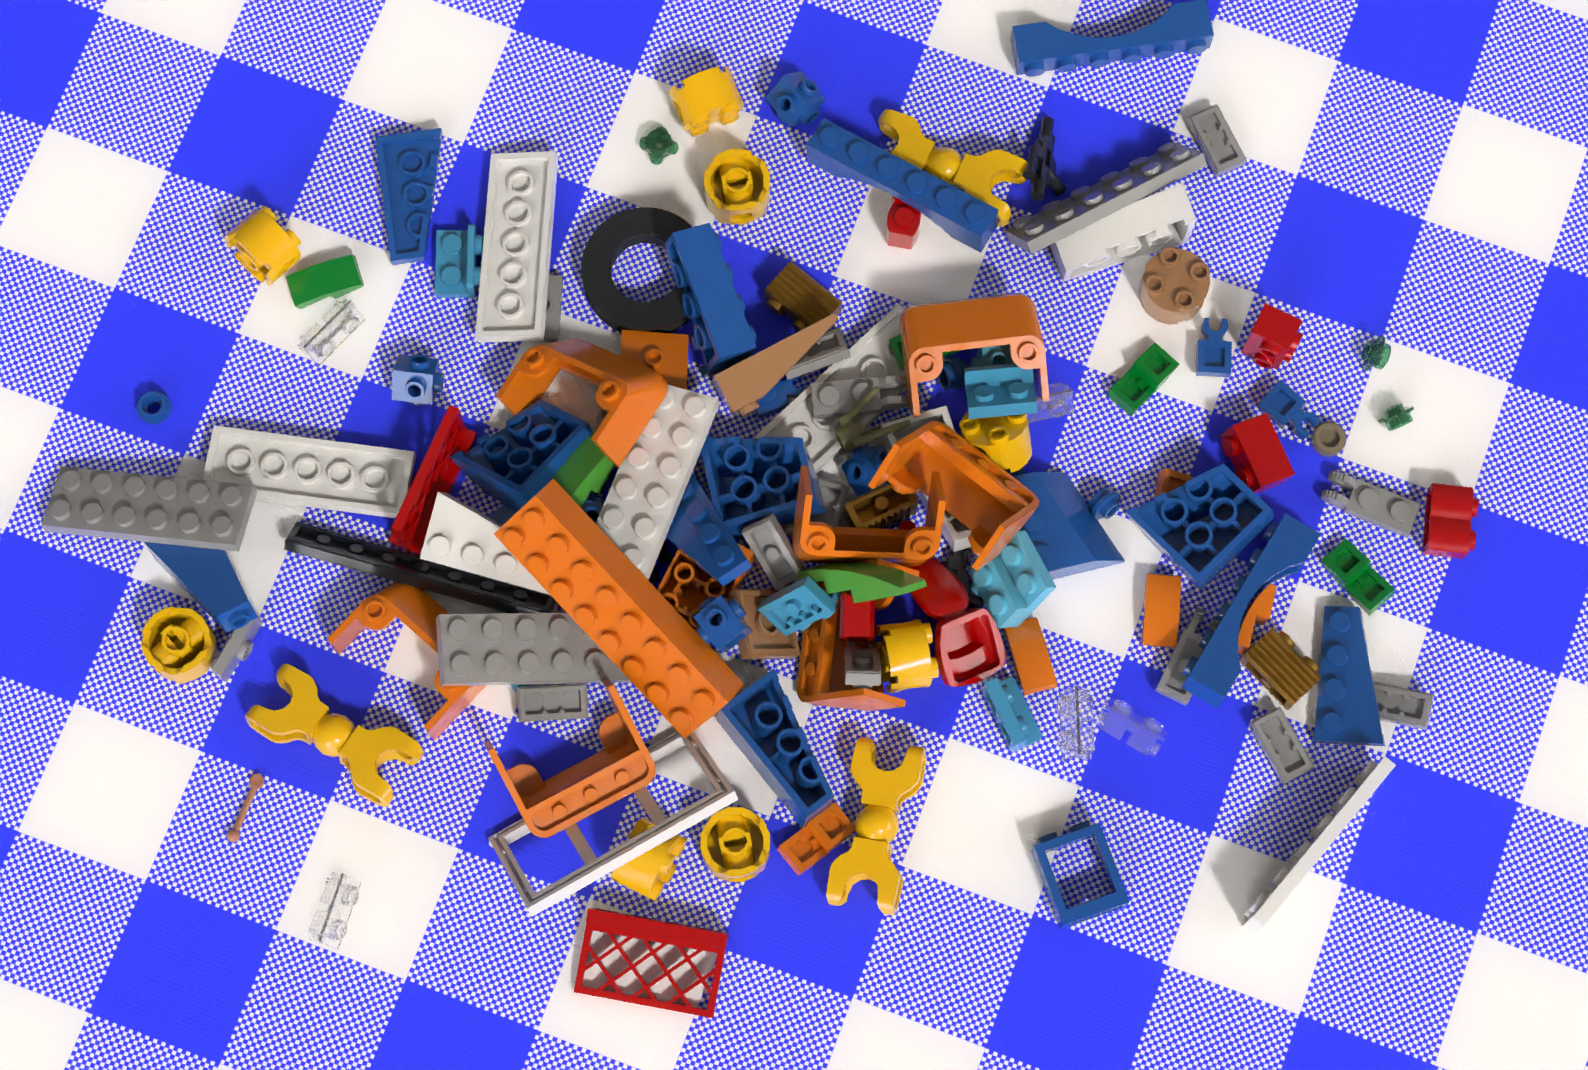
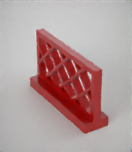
(435, 475)
(655, 931)

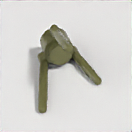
(853, 434)

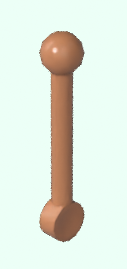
(257, 781)

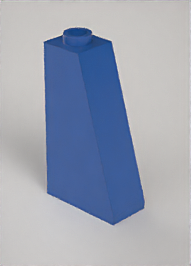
(209, 580)

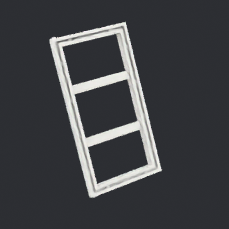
(638, 845)

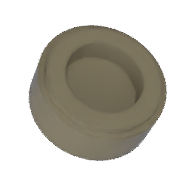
(1328, 439)

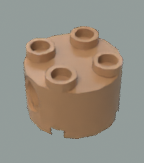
(1174, 285)

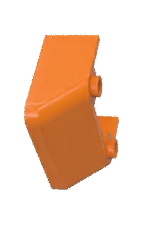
(969, 325)
(625, 389)
(974, 486)
(826, 544)
(419, 613)
(822, 662)
(586, 786)

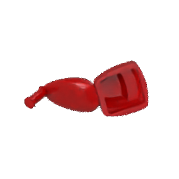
(965, 638)

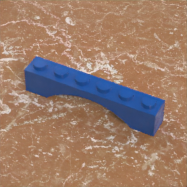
(1046, 48)
(947, 206)
(1219, 663)

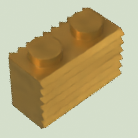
(800, 298)
(879, 508)
(1281, 668)

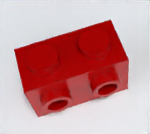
(1273, 338)
(1257, 453)

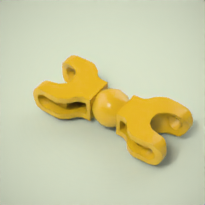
(970, 174)
(334, 735)
(876, 826)

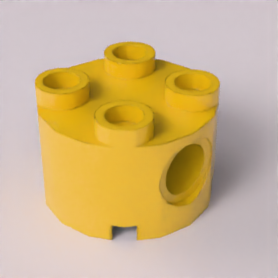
(706, 100)
(737, 187)
(264, 246)
(1000, 438)
(179, 644)
(906, 655)
(735, 844)
(653, 868)

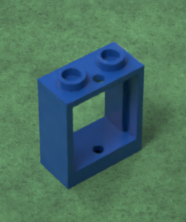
(1090, 909)

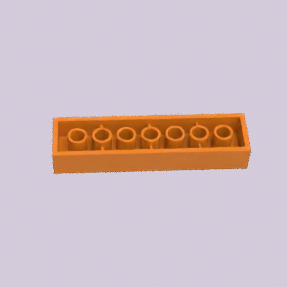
(619, 609)

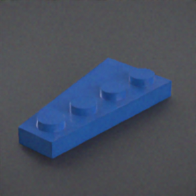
(408, 184)
(705, 537)
(1346, 692)

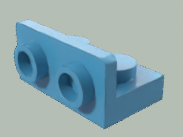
(457, 263)
(999, 391)
(798, 606)
(1011, 713)

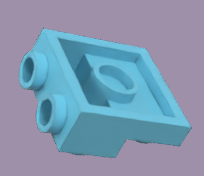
(1013, 582)

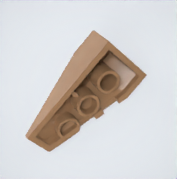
(755, 376)

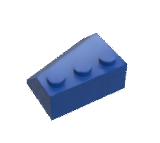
(523, 454)
(757, 479)
(1203, 523)
(1064, 527)

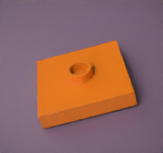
(658, 351)

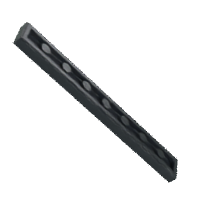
(413, 571)

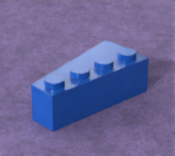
(710, 299)
(776, 746)

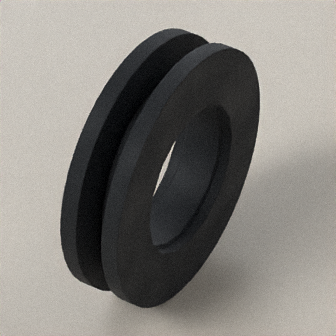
(599, 256)

